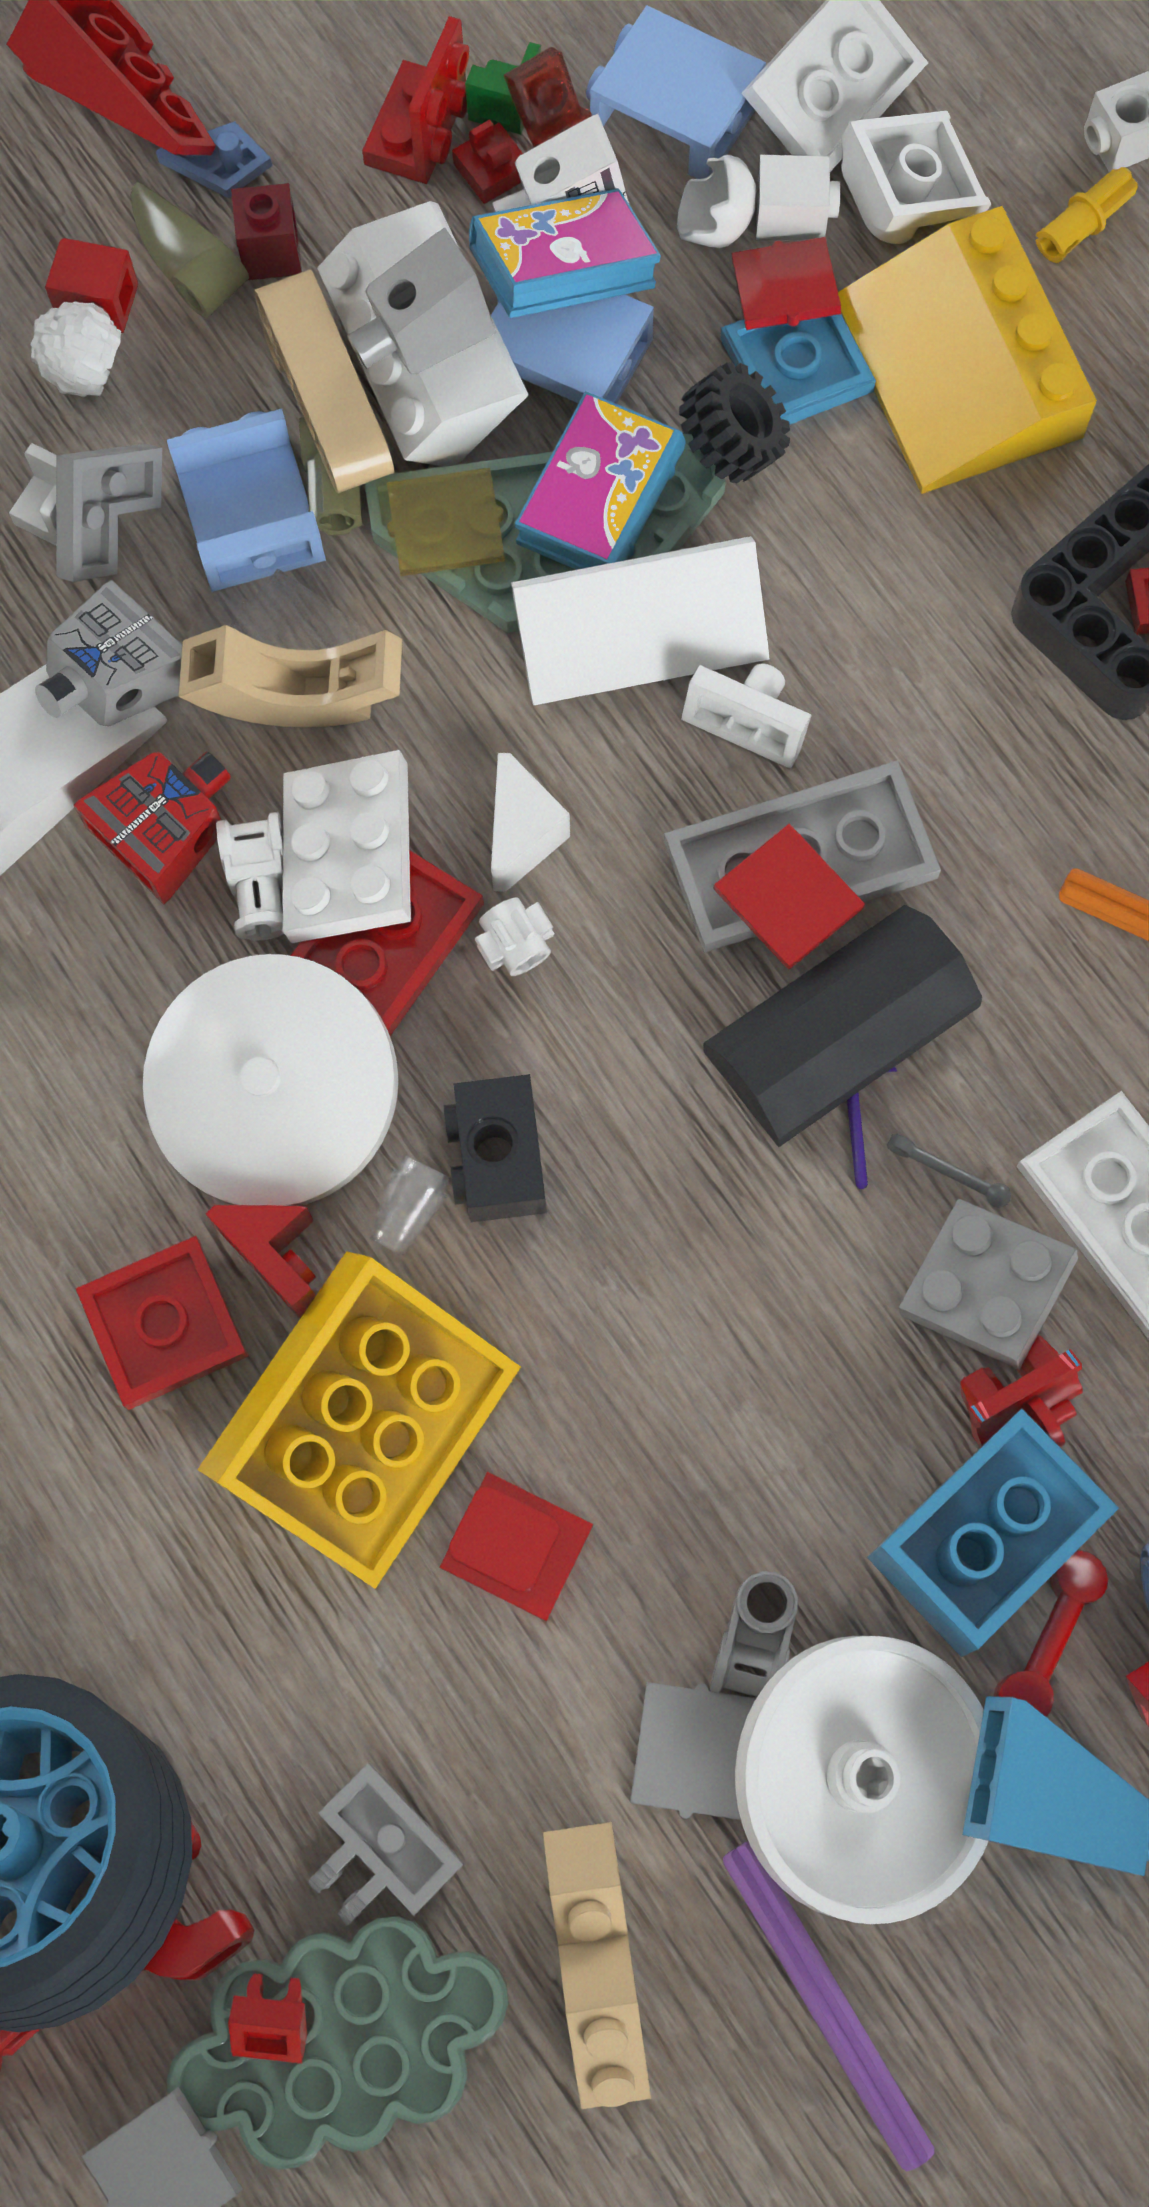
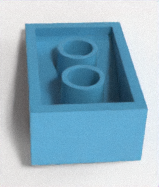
(993, 1534)

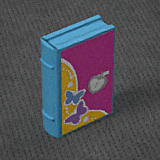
(563, 252)
(599, 485)

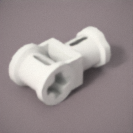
(254, 867)

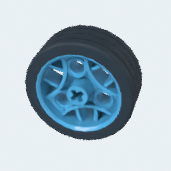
(131, 1839)

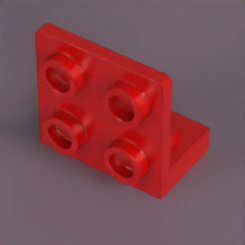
(421, 110)

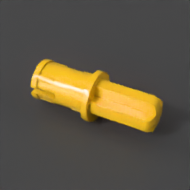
(1086, 214)

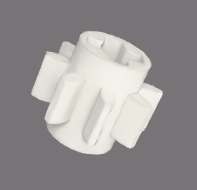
(514, 936)

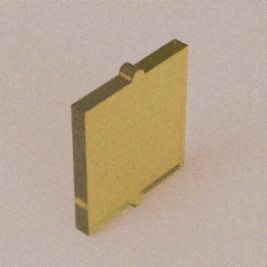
(445, 522)

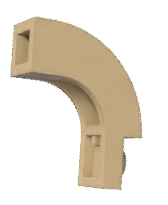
(289, 686)

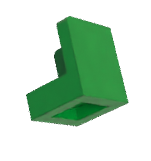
(489, 94)

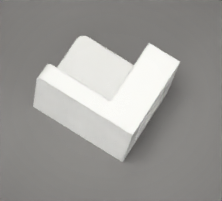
(37, 504)

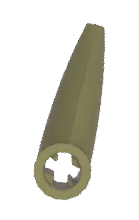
(186, 253)

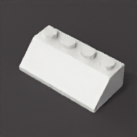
(450, 405)

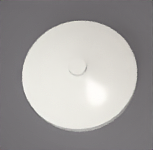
(270, 1081)
(862, 1778)

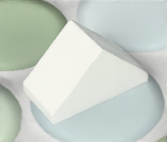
(526, 823)

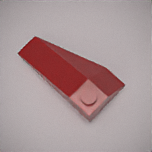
(104, 63)

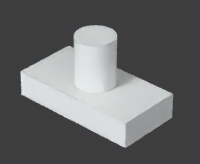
(747, 712)

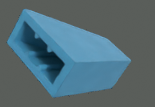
(1051, 1794)

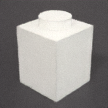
(795, 197)

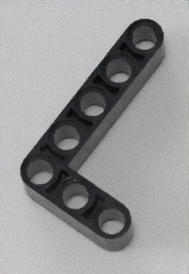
(1080, 611)

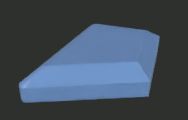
(231, 165)

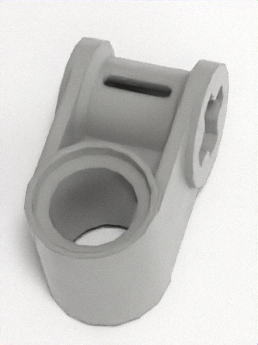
(754, 1642)

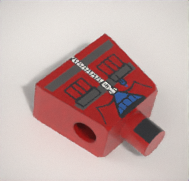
(157, 818)

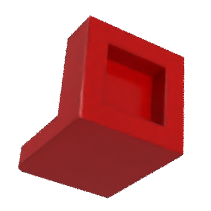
(93, 275)

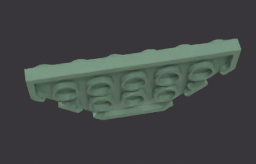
(488, 586)

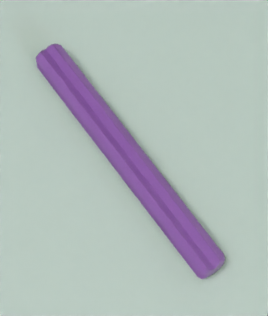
(830, 2009)

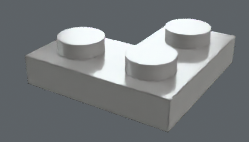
(89, 497)

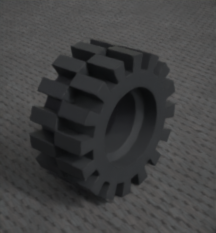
(734, 422)

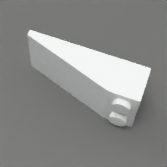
(54, 761)

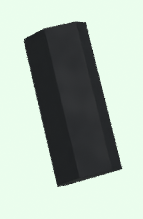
(845, 1022)

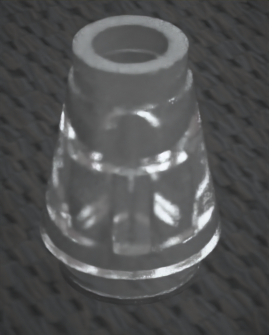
(408, 1204)

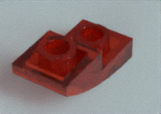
(545, 96)

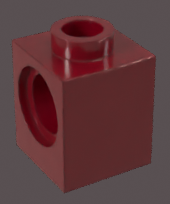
(266, 231)

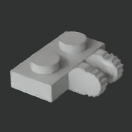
(389, 1840)

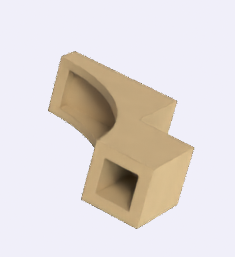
(596, 1966)

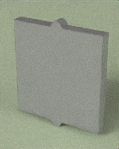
(689, 1750)
(162, 2160)

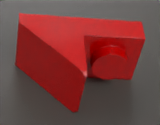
(260, 1236)

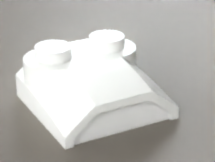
(909, 174)

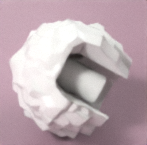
(75, 347)

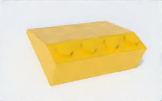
(967, 353)
(360, 1417)

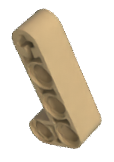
(323, 380)

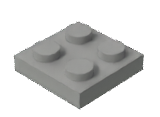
(988, 1283)

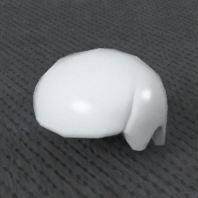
(717, 207)

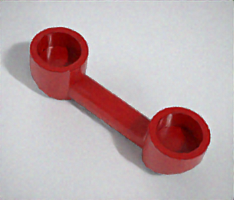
(1075, 1584)

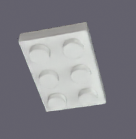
(834, 71)
(346, 847)

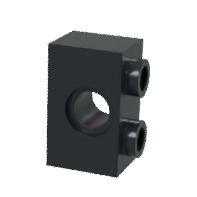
(504, 1111)

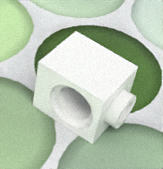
(1120, 123)

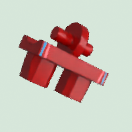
(1042, 1392)

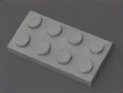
(856, 823)

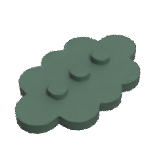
(379, 2043)

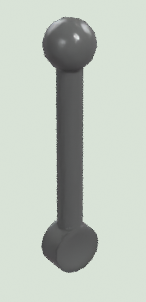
(997, 1194)

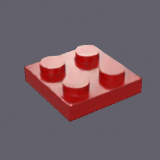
(161, 1322)

